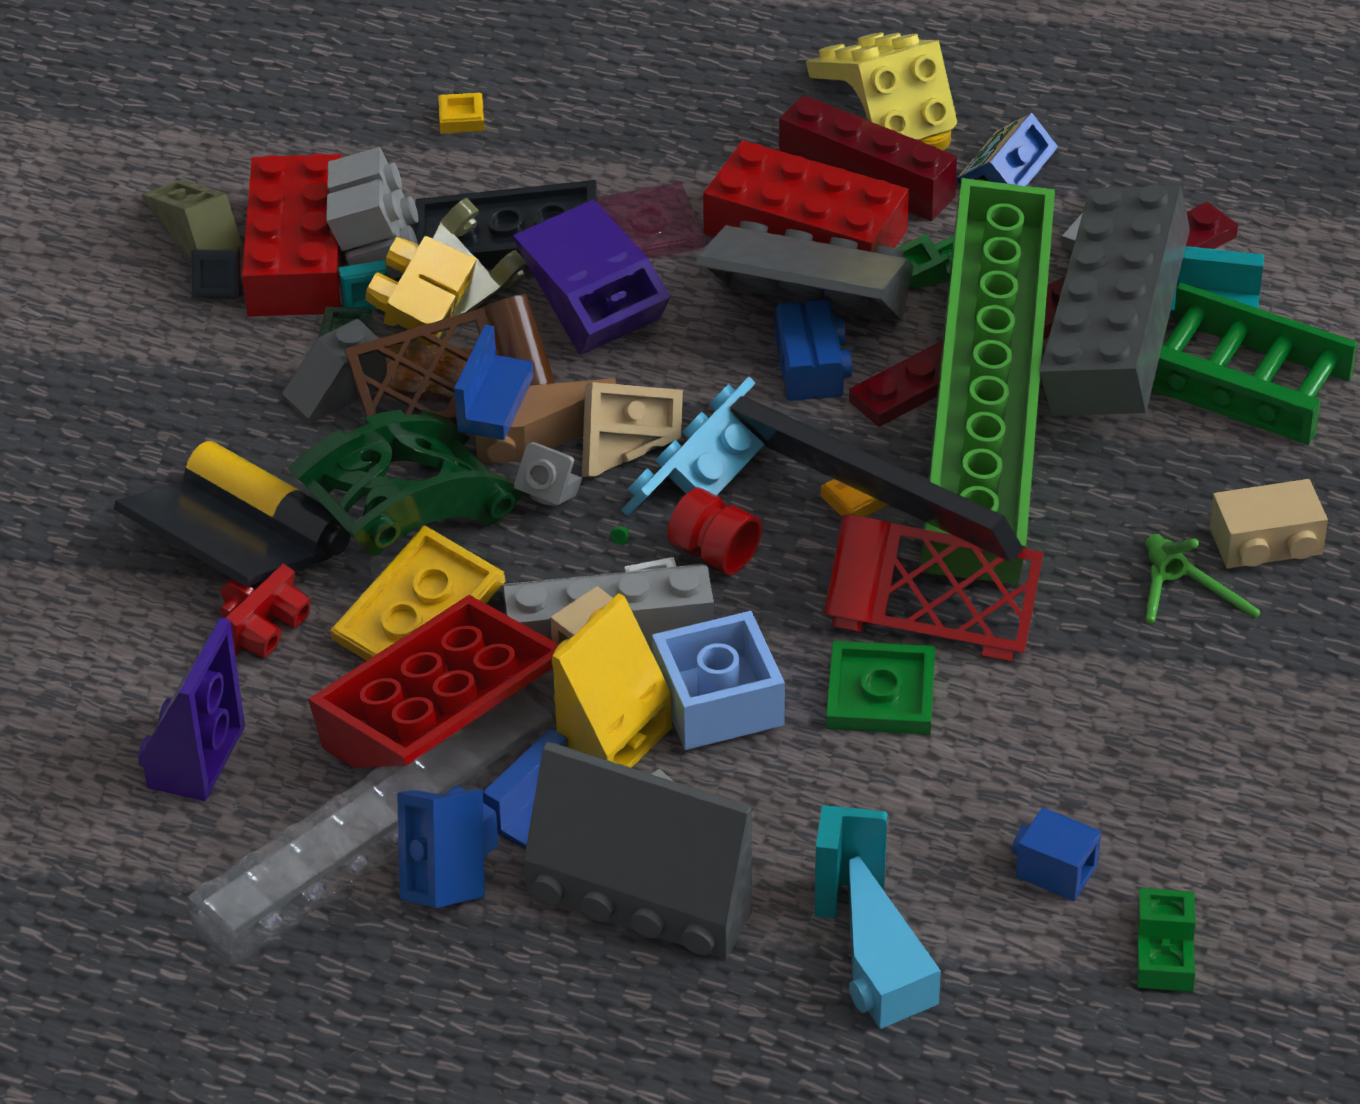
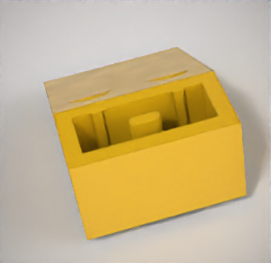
(610, 688)

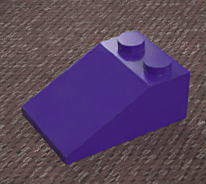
(198, 723)

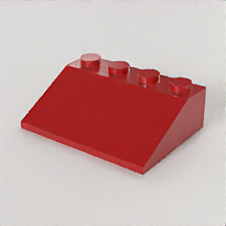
(428, 685)

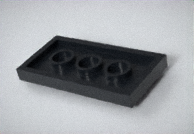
(503, 214)

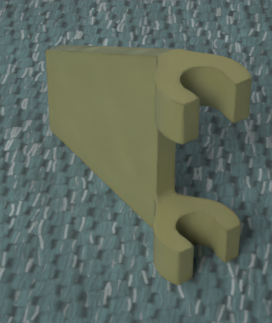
(484, 282)

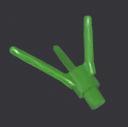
(1171, 564)

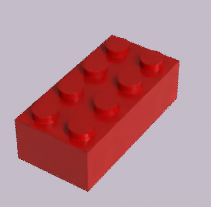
(804, 196)
(288, 243)

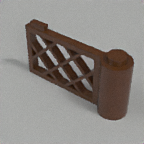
(514, 338)

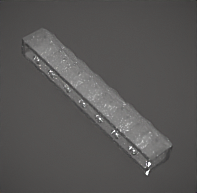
(355, 832)

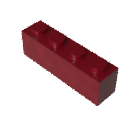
(871, 150)

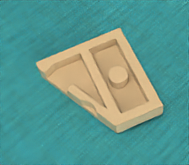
(627, 423)

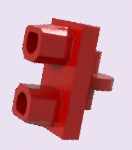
(256, 606)

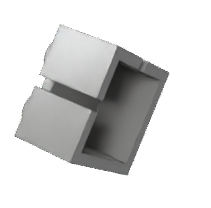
(368, 207)

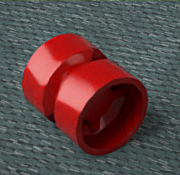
(716, 532)

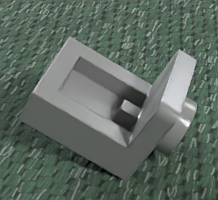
(547, 475)

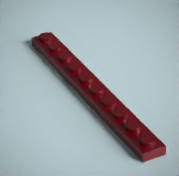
(917, 377)

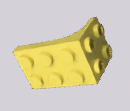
(896, 79)

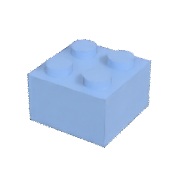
(720, 680)

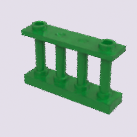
(1238, 394)

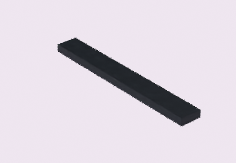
(880, 479)

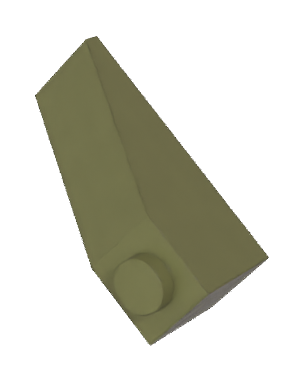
(194, 216)

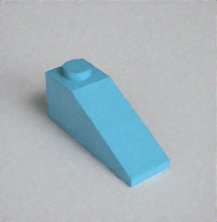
(889, 963)

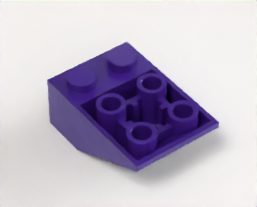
(592, 275)

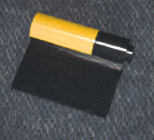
(238, 517)

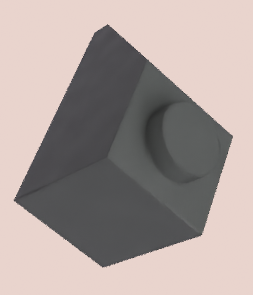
(324, 376)

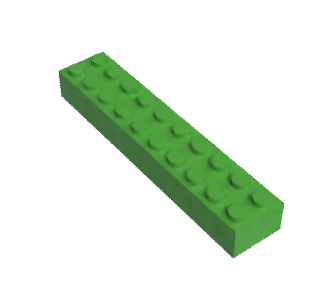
(992, 360)

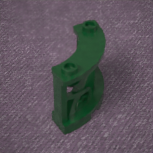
(401, 505)

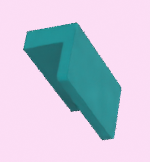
(1222, 273)
(843, 836)

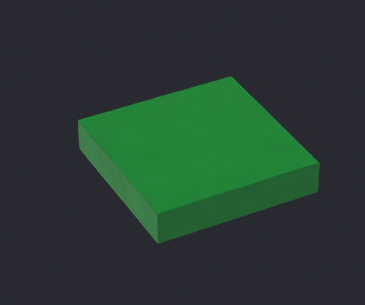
(881, 687)

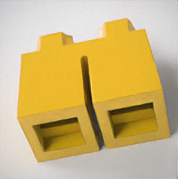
(430, 283)

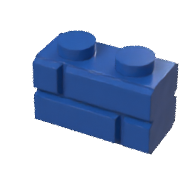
(810, 350)

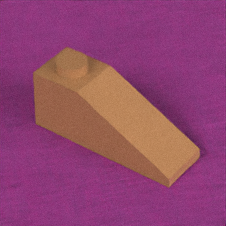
(546, 416)

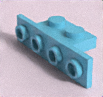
(710, 456)

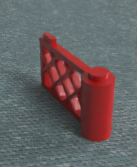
(865, 574)

